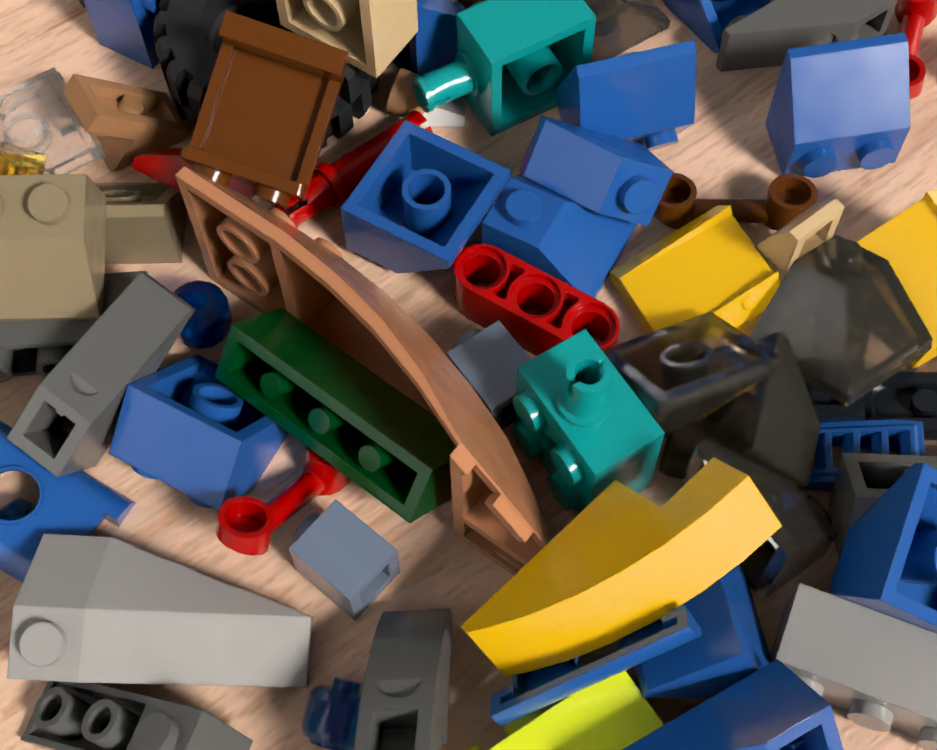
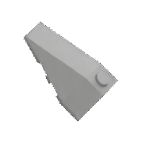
(130, 617)

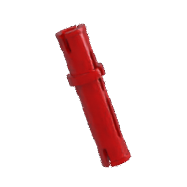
(336, 180)

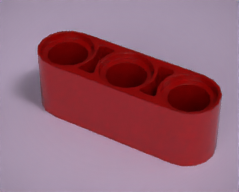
(522, 287)

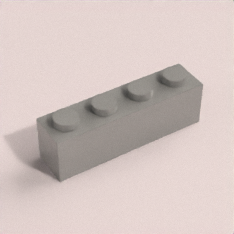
(862, 662)

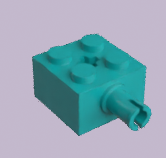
(511, 59)
(583, 423)

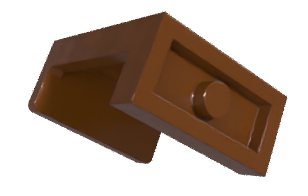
(266, 109)

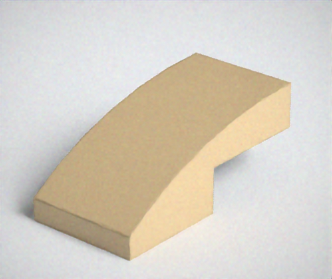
(801, 235)

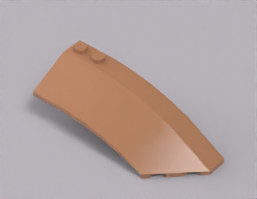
(277, 266)

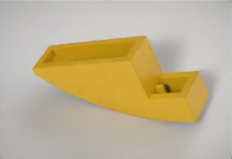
(621, 569)

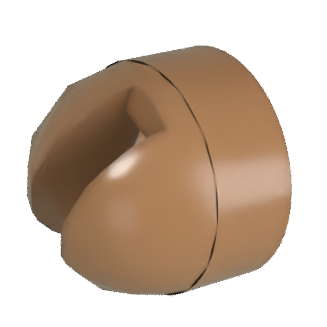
(402, 97)

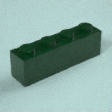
(340, 411)

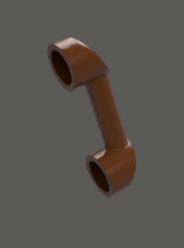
(786, 199)

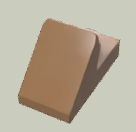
(124, 118)

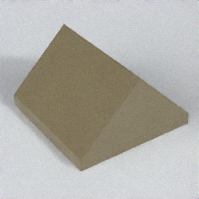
(143, 223)

